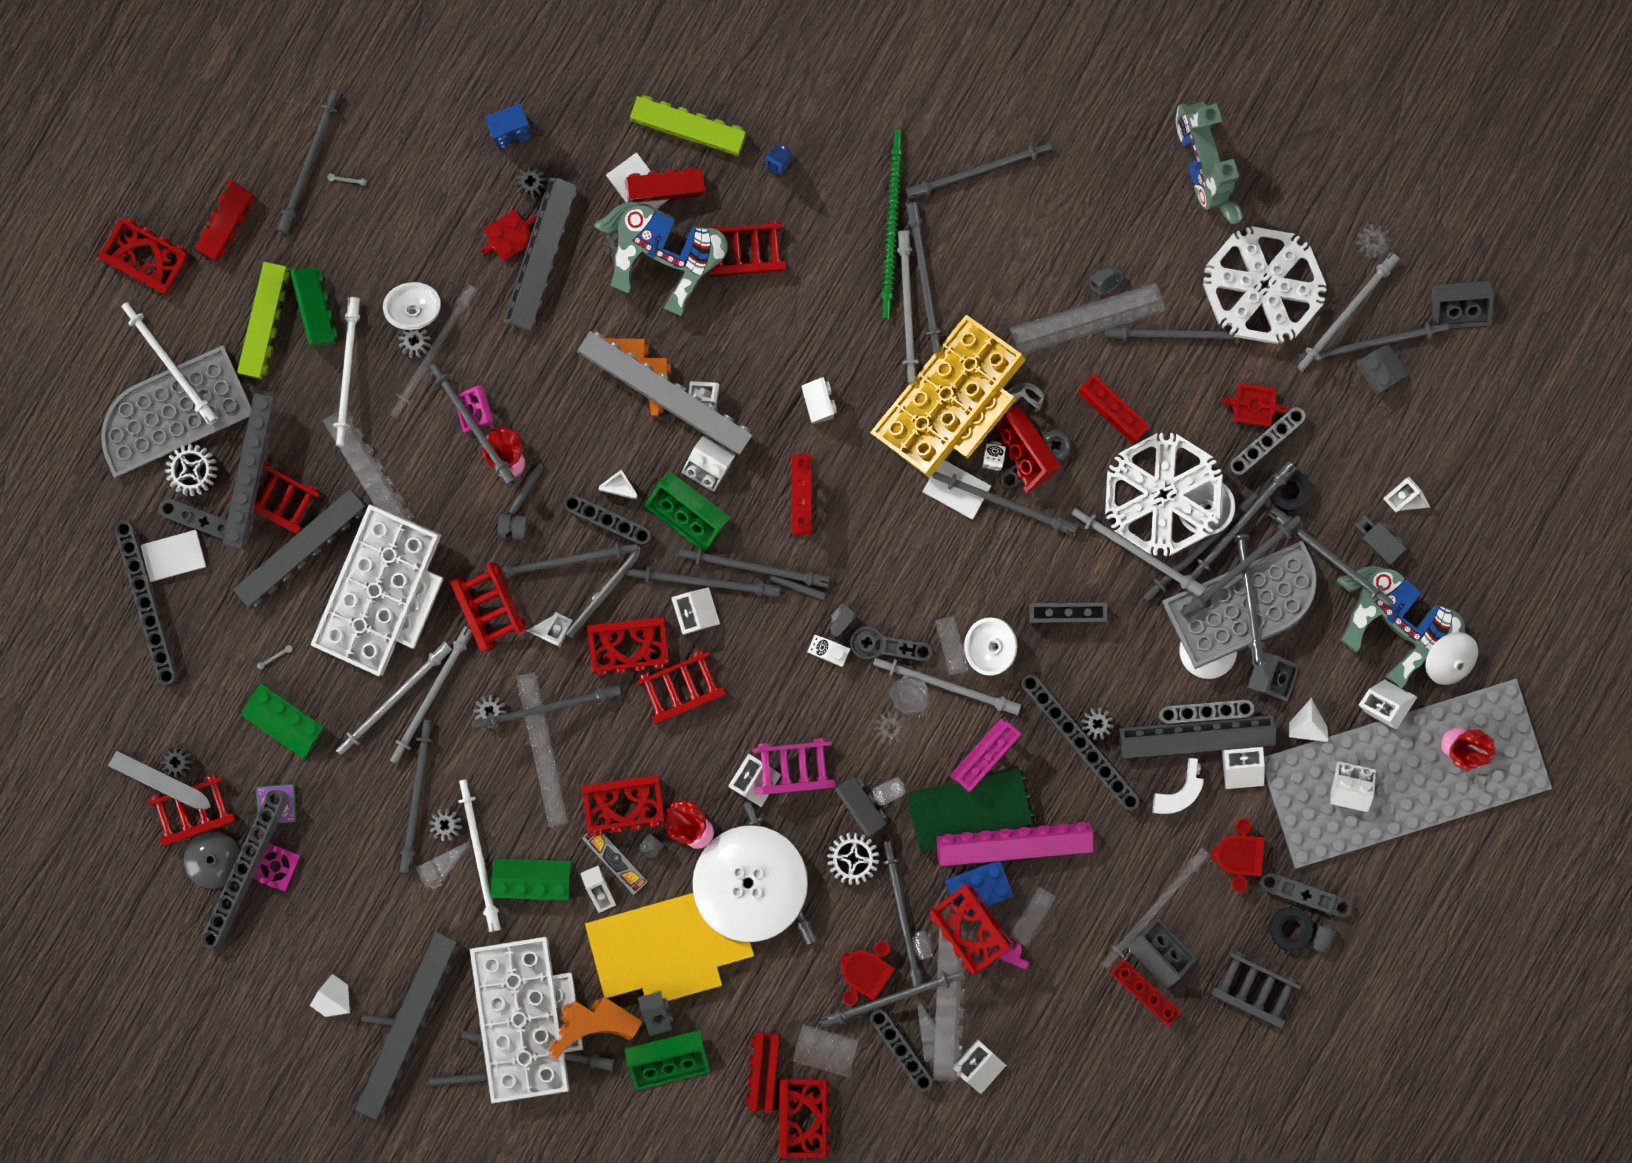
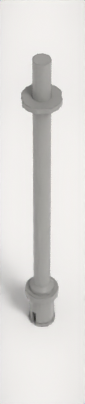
(904, 251)
(1383, 270)
(1185, 581)
(459, 646)
(433, 660)
(999, 703)

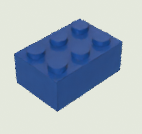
(509, 126)
(987, 881)

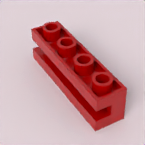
(665, 186)
(1145, 992)
(764, 1072)

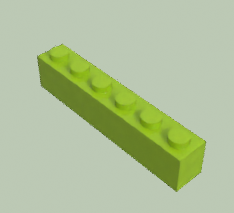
(688, 126)
(263, 321)

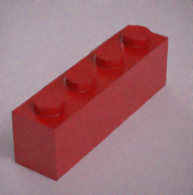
(225, 221)
(1027, 449)

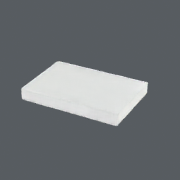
(631, 165)
(956, 498)
(173, 556)

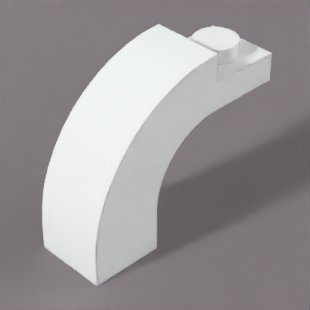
(1176, 802)

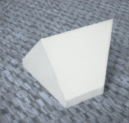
(706, 391)
(618, 485)
(1406, 497)
(552, 629)
(1308, 724)
(332, 998)

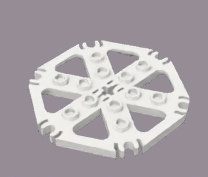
(1271, 301)
(1164, 476)

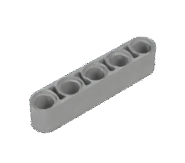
(1275, 438)
(1215, 711)

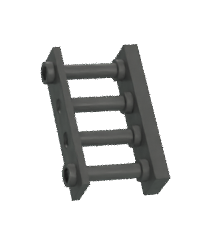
(1240, 999)

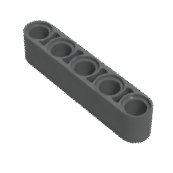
(600, 513)
(902, 1059)

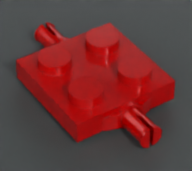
(508, 235)
(1254, 405)

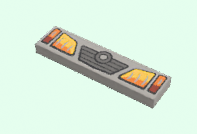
(616, 861)

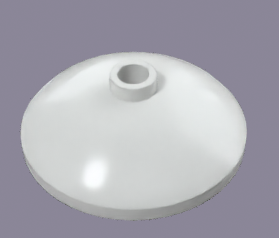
(411, 306)
(1204, 496)
(981, 643)
(1451, 658)
(1211, 670)

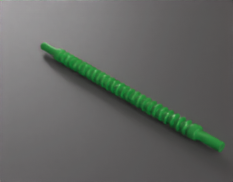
(887, 295)

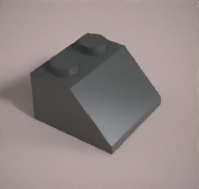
(1382, 369)
(1274, 677)

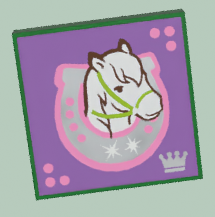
(290, 813)

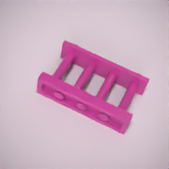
(985, 754)
(786, 784)

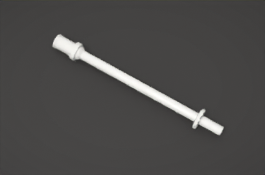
(351, 317)
(200, 405)
(490, 910)

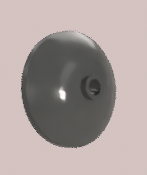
(221, 848)

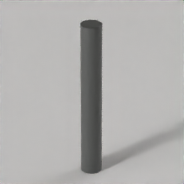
(526, 488)
(798, 587)
(377, 1019)
(457, 1079)

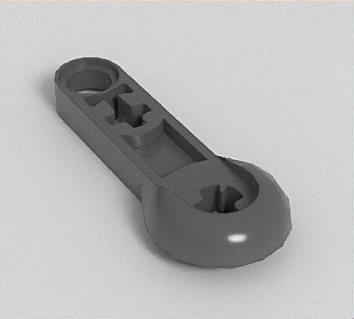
(1053, 435)
(883, 645)

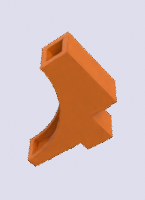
(640, 349)
(604, 1018)

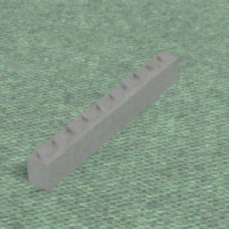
(664, 393)

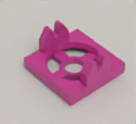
(486, 418)
(283, 883)
(1012, 956)

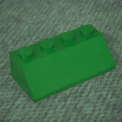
(313, 307)
(686, 511)
(283, 721)
(531, 879)
(667, 1060)

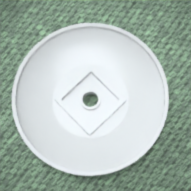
(777, 887)

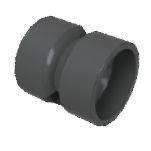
(512, 527)

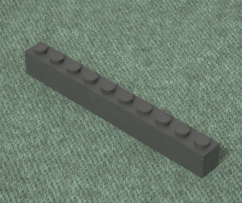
(407, 1025)

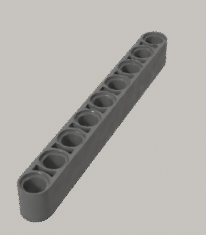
(139, 596)
(1082, 752)
(237, 875)

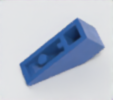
(778, 160)

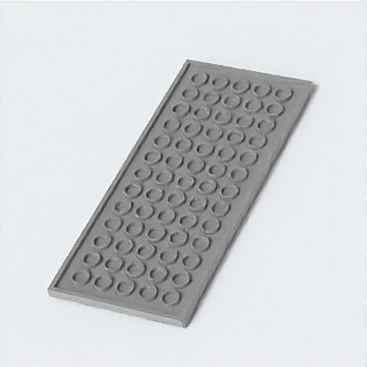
(1413, 775)

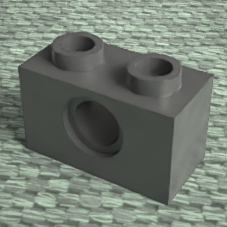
(655, 1013)

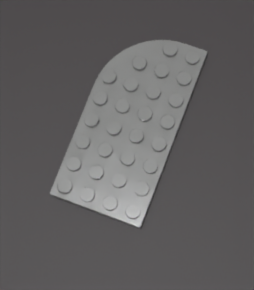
(162, 417)
(1281, 593)

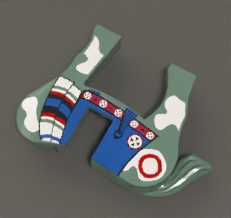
(1210, 177)
(647, 230)
(1433, 627)

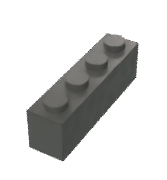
(1067, 613)

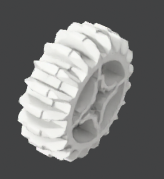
(184, 474)
(836, 856)

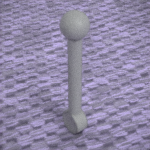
(331, 177)
(288, 649)

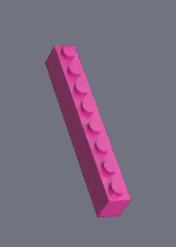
(1014, 843)

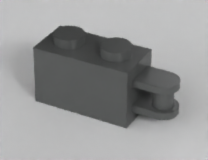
(1380, 540)

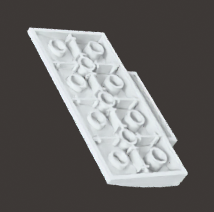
(380, 592)
(521, 1018)

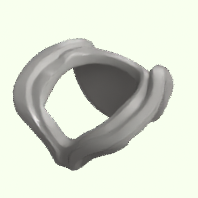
(1019, 391)

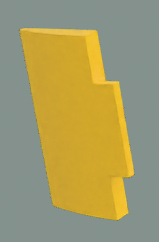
(953, 399)
(661, 950)

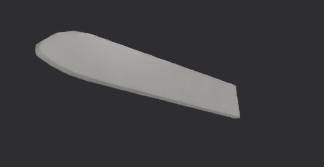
(600, 596)
(159, 781)

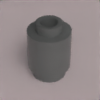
(1324, 938)

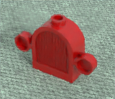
(1240, 855)
(865, 972)

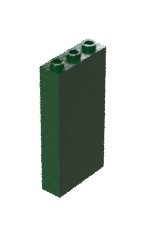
(949, 808)

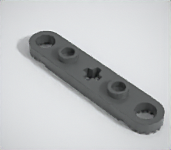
(191, 517)
(1292, 890)

